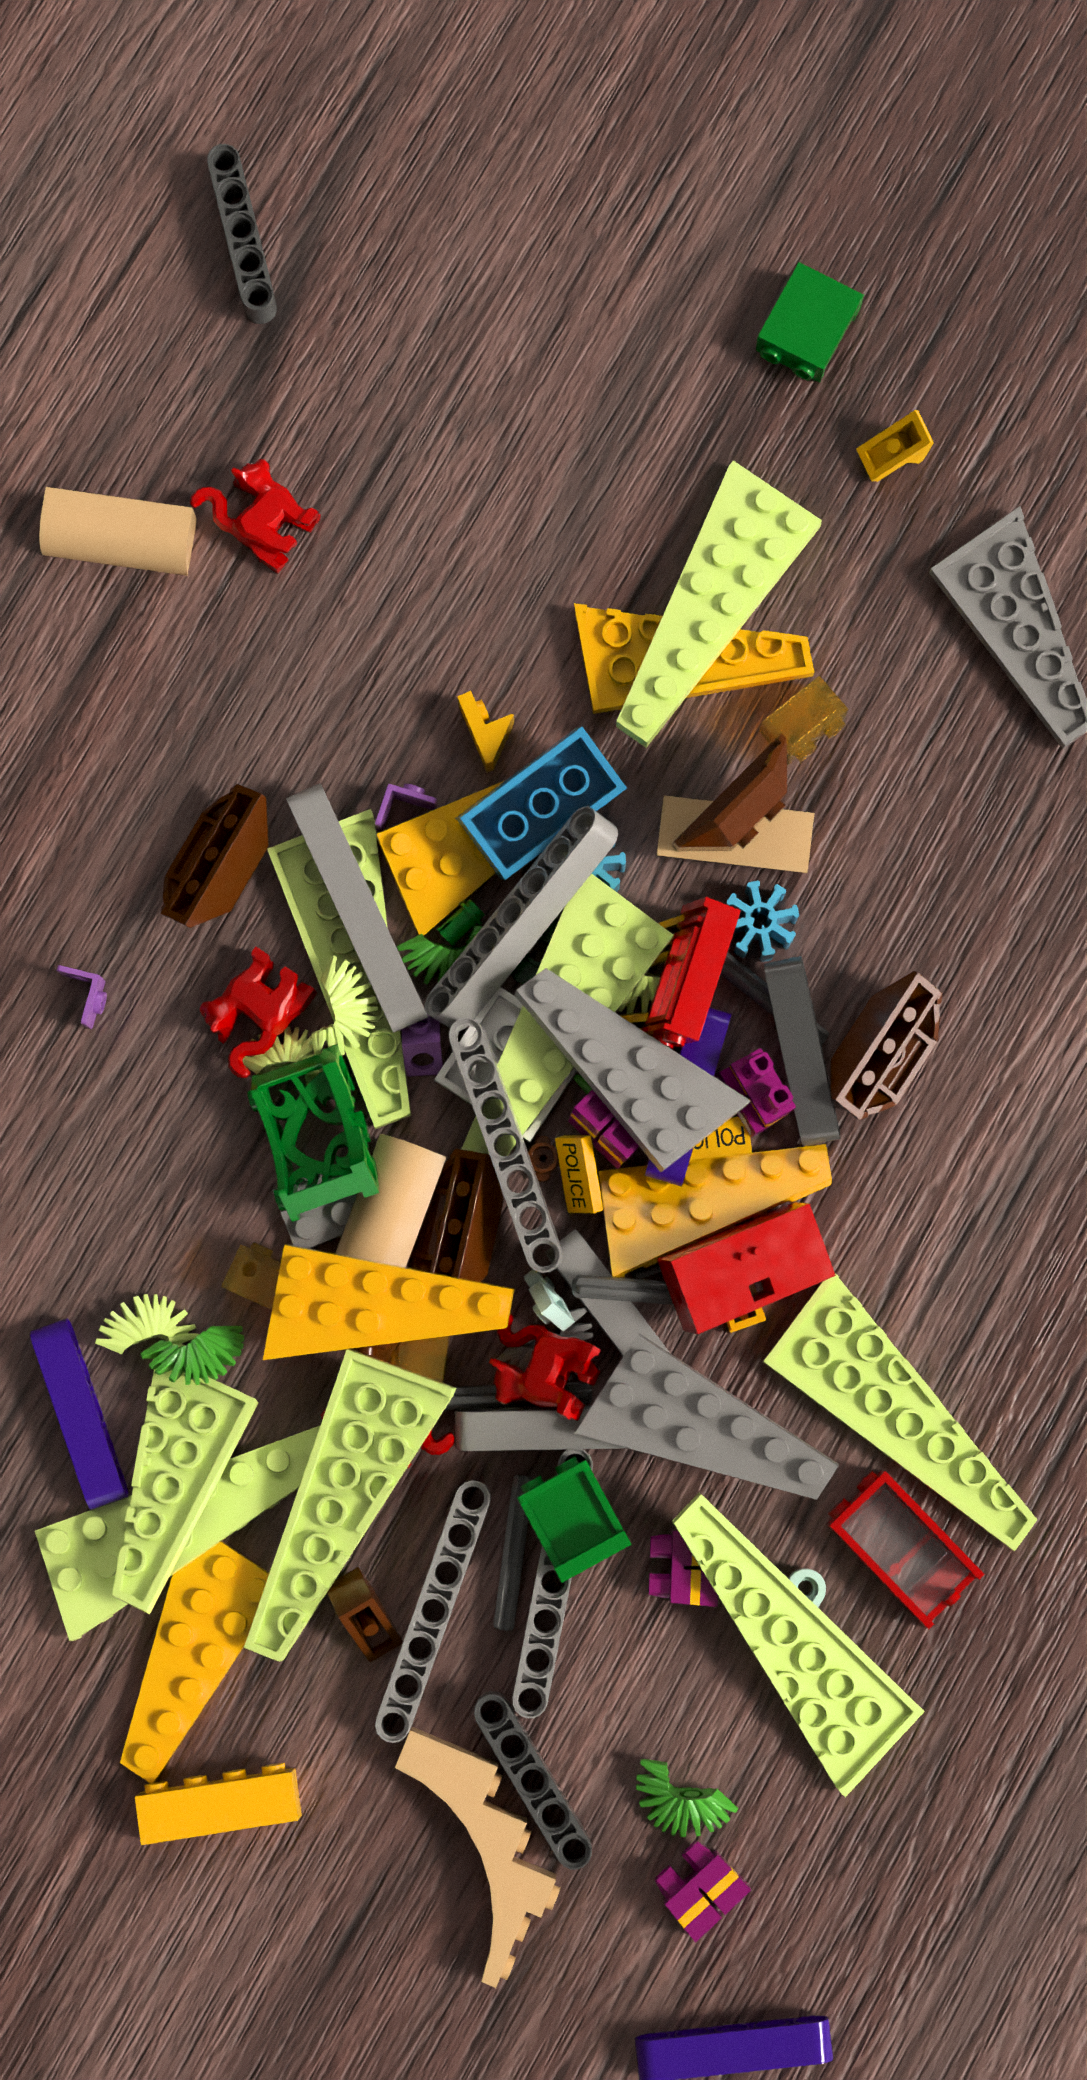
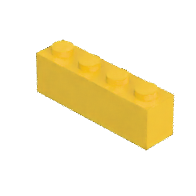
(217, 1805)

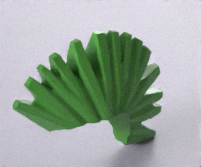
(432, 955)
(200, 1357)
(681, 1803)

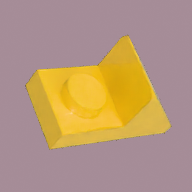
(899, 444)
(488, 737)

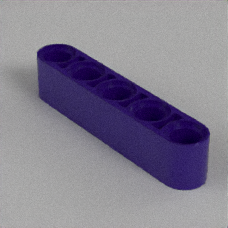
(705, 1055)
(79, 1414)
(734, 2048)

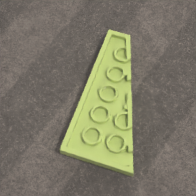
(177, 1466)

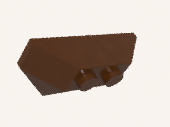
(742, 805)
(217, 858)
(886, 1046)
(460, 1219)

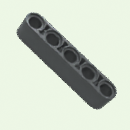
(237, 218)
(802, 1051)
(539, 1798)

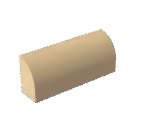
(117, 531)
(778, 846)
(388, 1222)

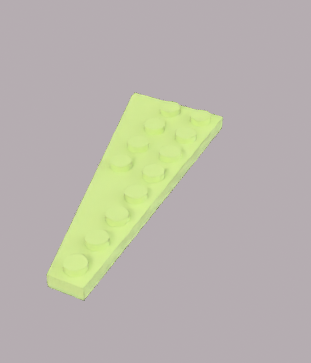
(732, 567)
(603, 951)
(379, 1058)
(865, 1382)
(359, 1455)
(85, 1548)
(825, 1680)

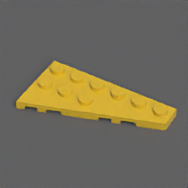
(618, 641)
(435, 862)
(658, 1218)
(354, 1303)
(193, 1649)

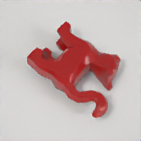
(263, 518)
(265, 1007)
(547, 1371)

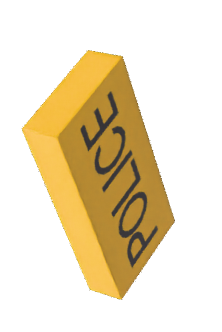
(727, 1140)
(579, 1174)

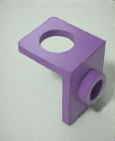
(410, 794)
(96, 998)
(422, 1038)

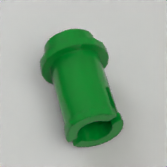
(461, 922)

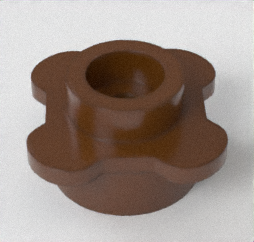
(543, 1147)

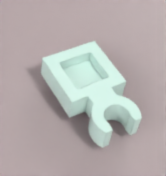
(549, 1304)

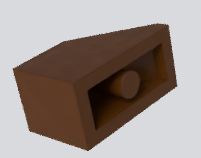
(363, 1615)

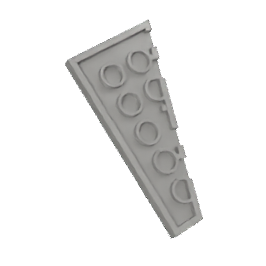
(1011, 611)
(645, 1084)
(682, 1416)

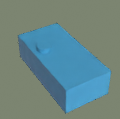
(535, 803)

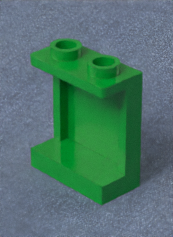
(808, 322)
(572, 1519)

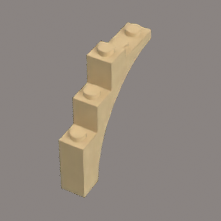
(515, 1885)

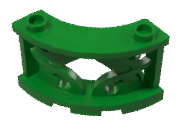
(353, 1172)

